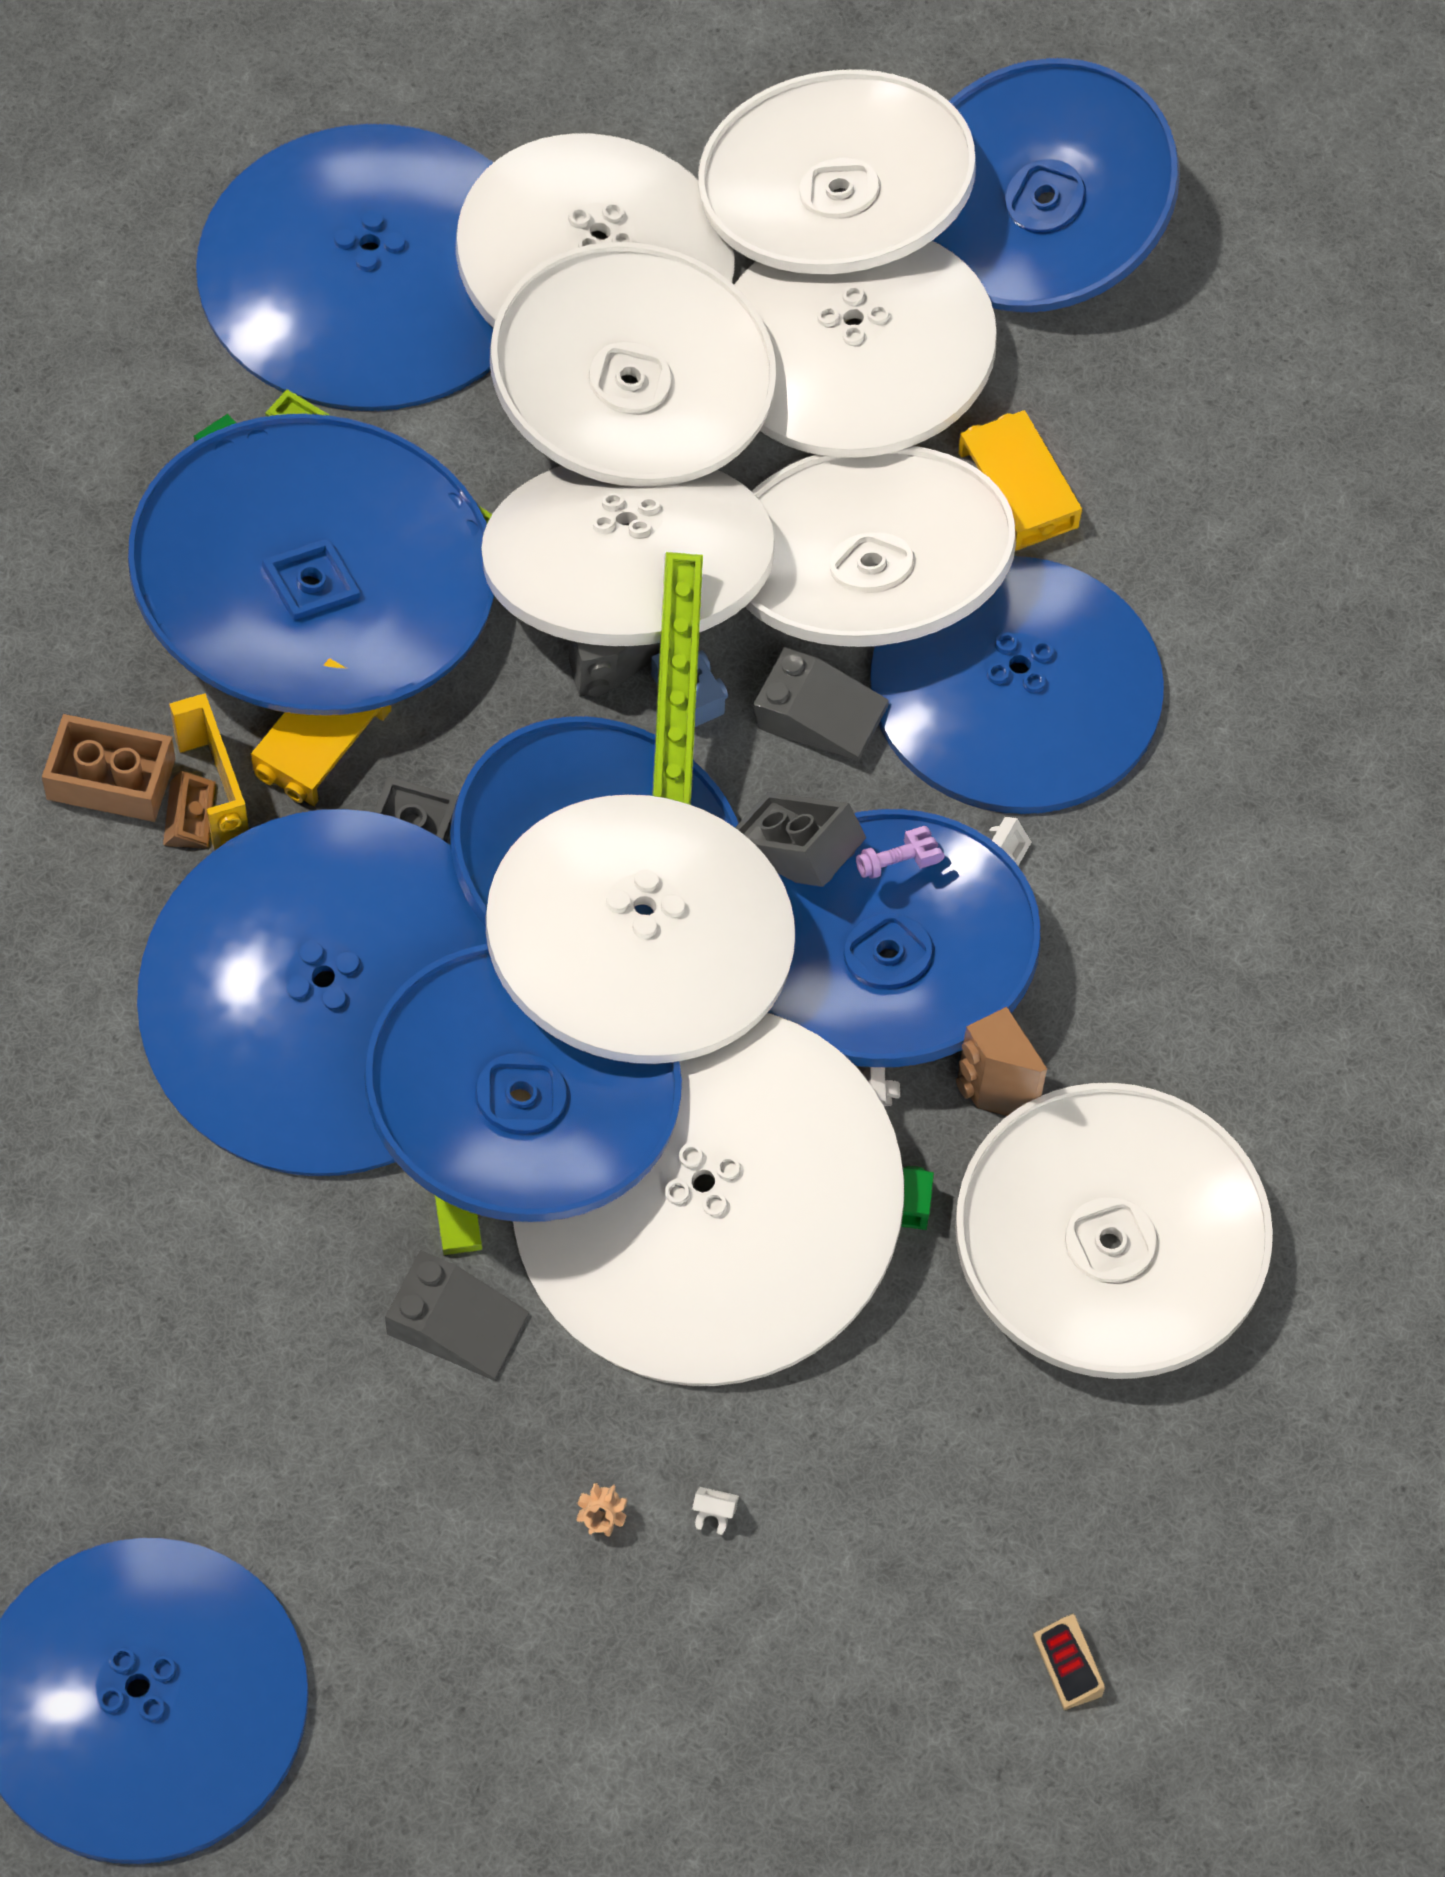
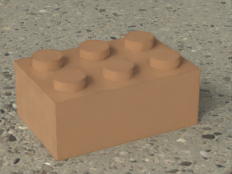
(108, 768)

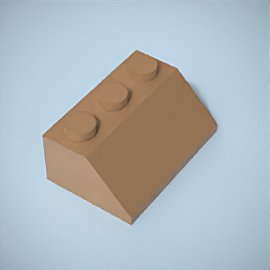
(999, 1065)

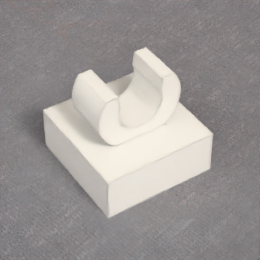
(1011, 838)
(884, 1089)
(714, 1504)

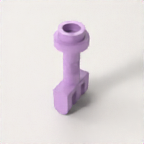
(918, 846)

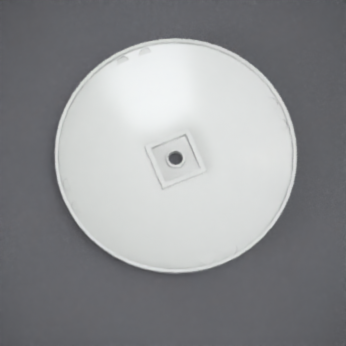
(763, 1260)

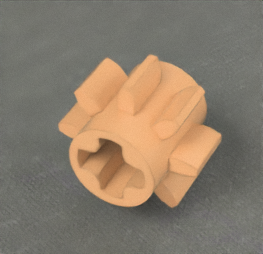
(598, 1520)

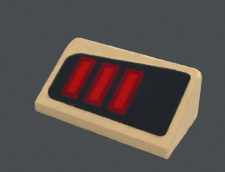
(1069, 1662)

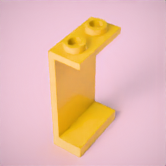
(1026, 474)
(196, 727)
(307, 747)

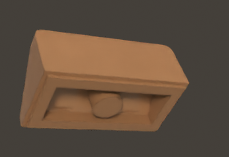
(187, 811)

